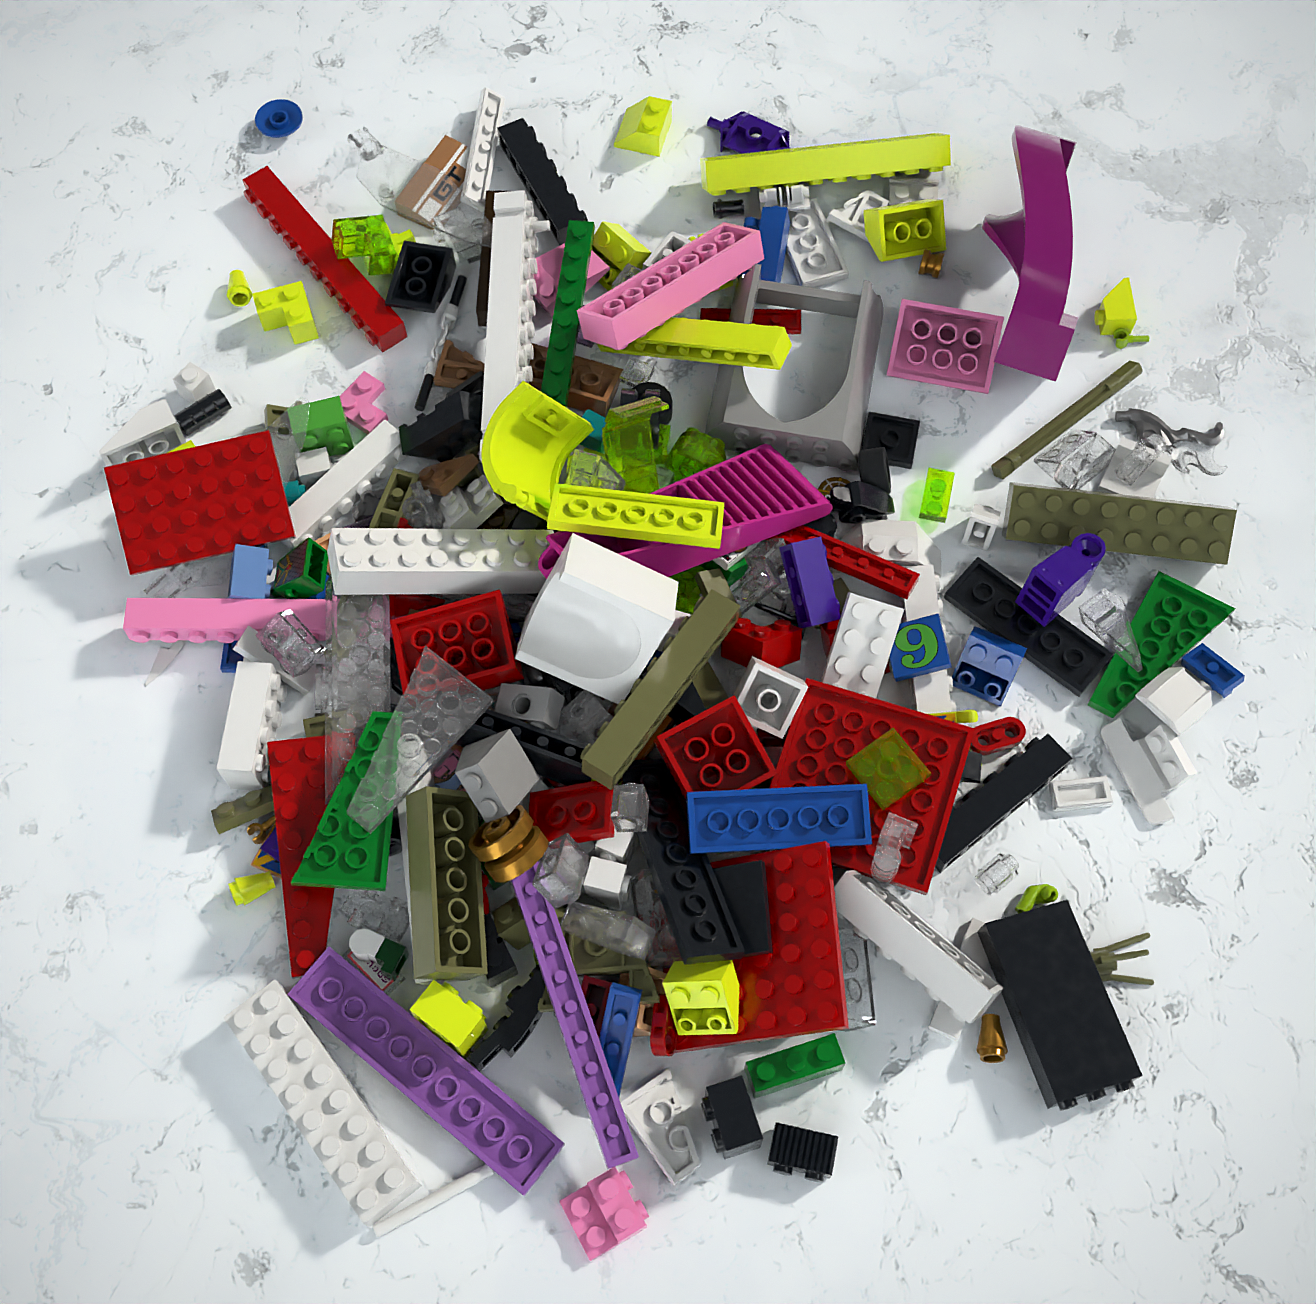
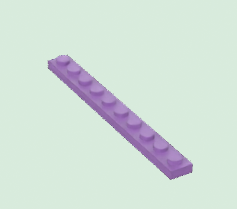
(575, 1023)

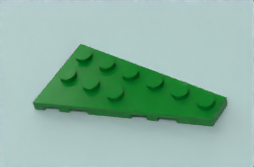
(1165, 629)
(341, 849)

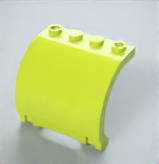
(529, 446)

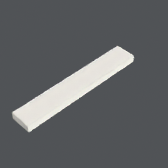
(483, 147)

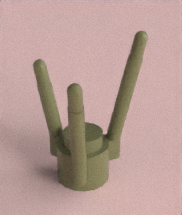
(1107, 962)

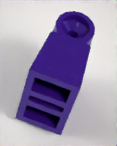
(1061, 578)

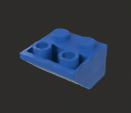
(987, 666)

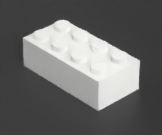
(251, 724)

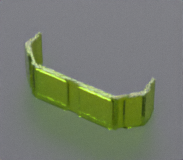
(630, 444)

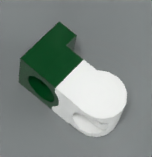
(371, 946)

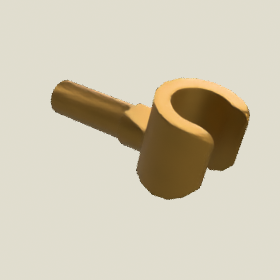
(252, 828)

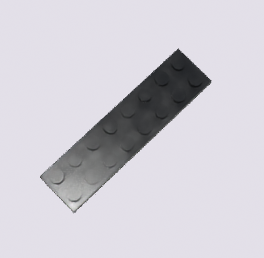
(682, 879)

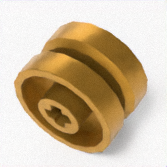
(509, 845)

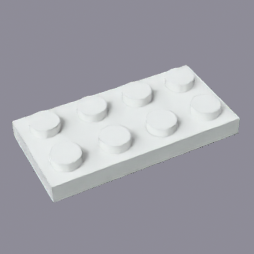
(862, 645)

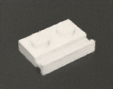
(911, 189)

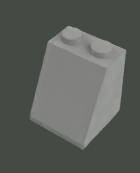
(496, 774)

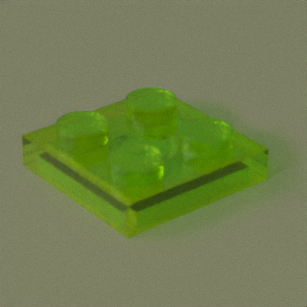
(888, 768)

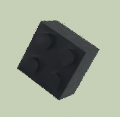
(732, 1116)

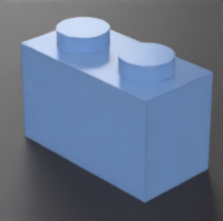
(249, 573)

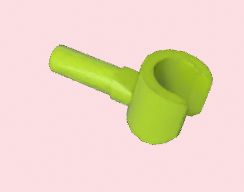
(1126, 338)

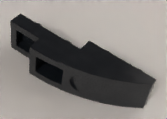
(514, 1030)

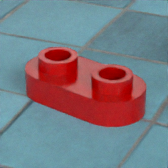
(995, 736)

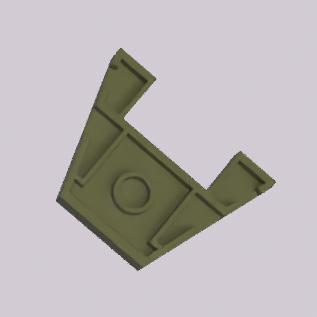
(596, 960)

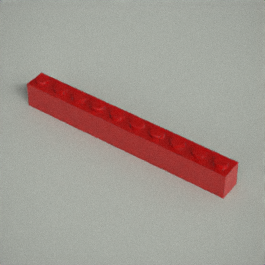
(315, 249)

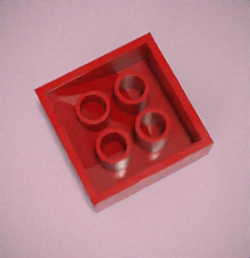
(715, 751)

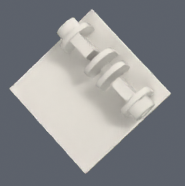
(793, 198)

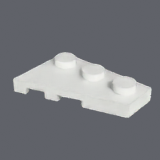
(660, 1124)

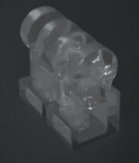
(887, 858)

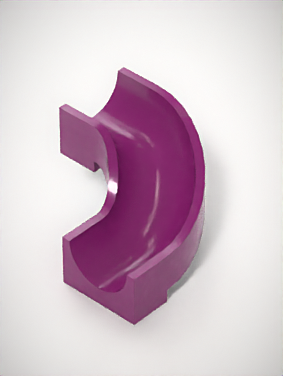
(1041, 253)

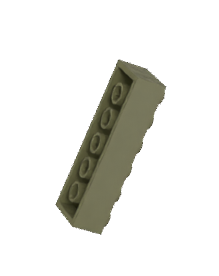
(445, 886)

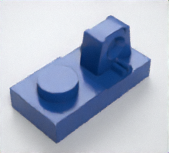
(1212, 670)

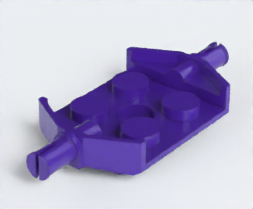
(737, 131)

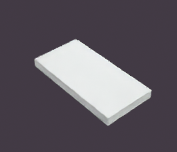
(813, 248)

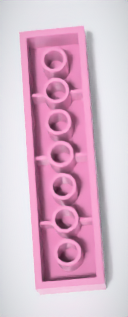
(670, 285)

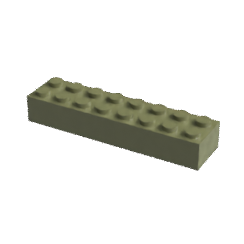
(1121, 521)

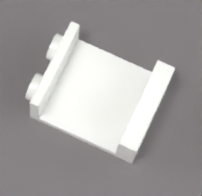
(1146, 485)

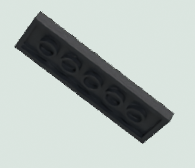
(1056, 649)

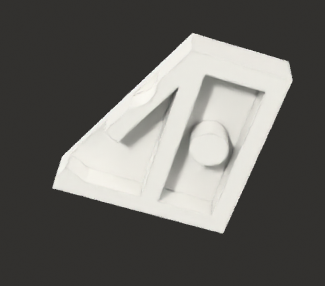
(851, 214)

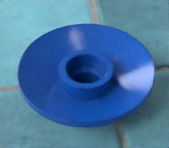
(278, 118)

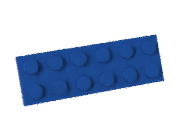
(778, 818)

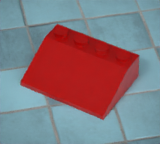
(467, 634)

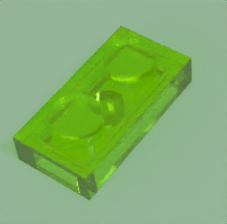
(936, 495)

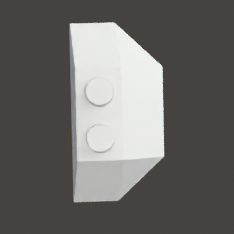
(895, 541)

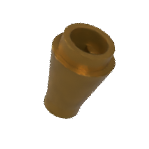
(991, 1040)

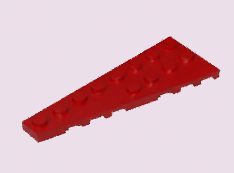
(299, 804)

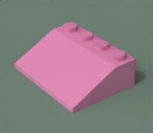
(945, 346)

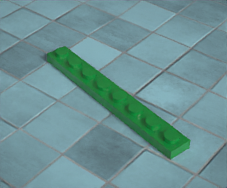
(565, 317)

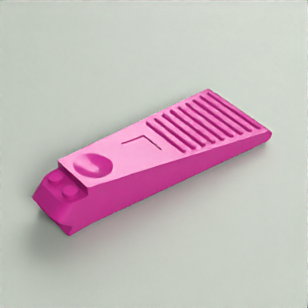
(760, 500)

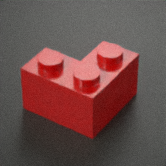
(774, 644)

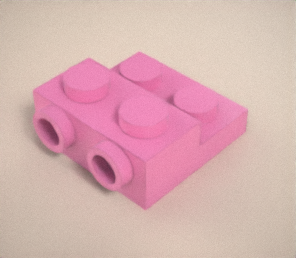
(604, 1213)

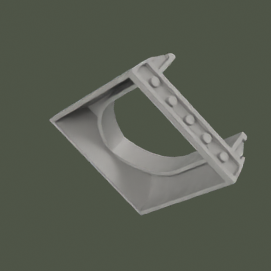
(834, 432)

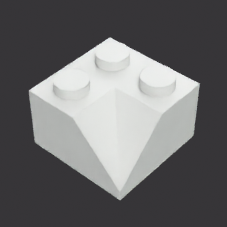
(769, 696)

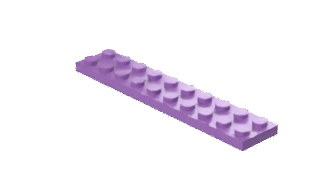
(427, 1071)

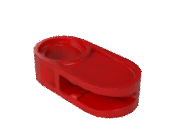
(663, 1030)

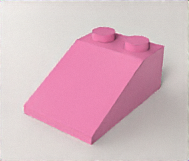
(549, 273)

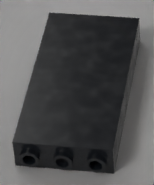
(1059, 1005)

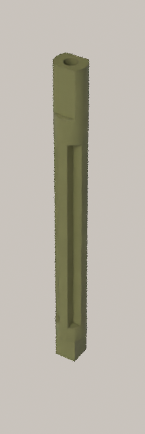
(1066, 419)

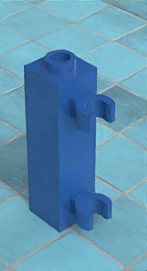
(774, 236)

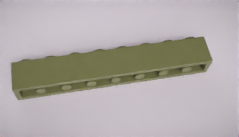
(660, 689)

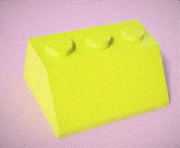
(906, 229)

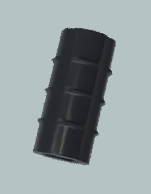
(202, 411)

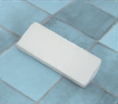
(251, 648)

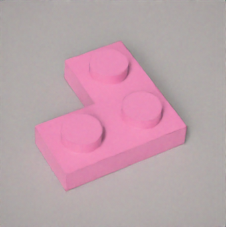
(358, 402)

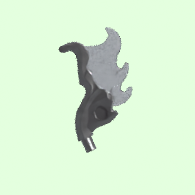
(1183, 445)

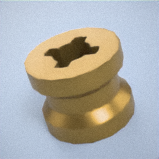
(931, 263)

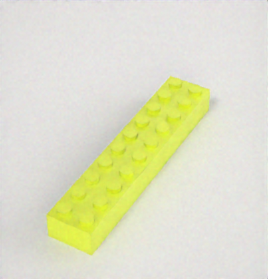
(827, 161)

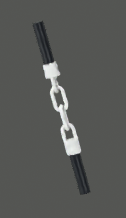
(450, 315)

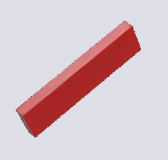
(770, 317)

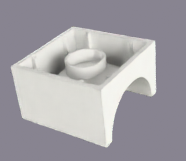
(597, 619)

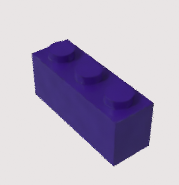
(810, 582)

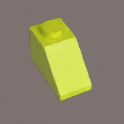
(1117, 309)

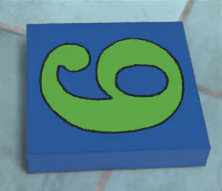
(919, 648)

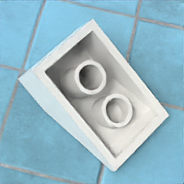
(145, 435)

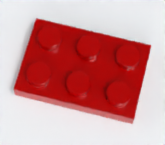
(574, 809)

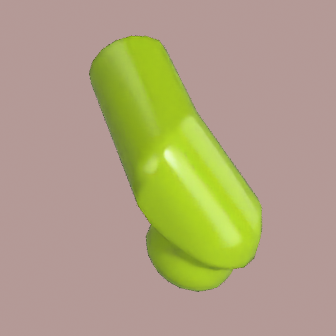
(1036, 895)

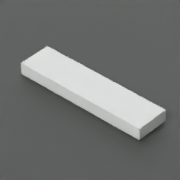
(942, 1020)

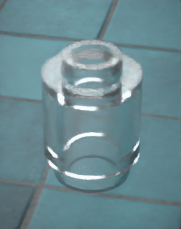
(997, 873)

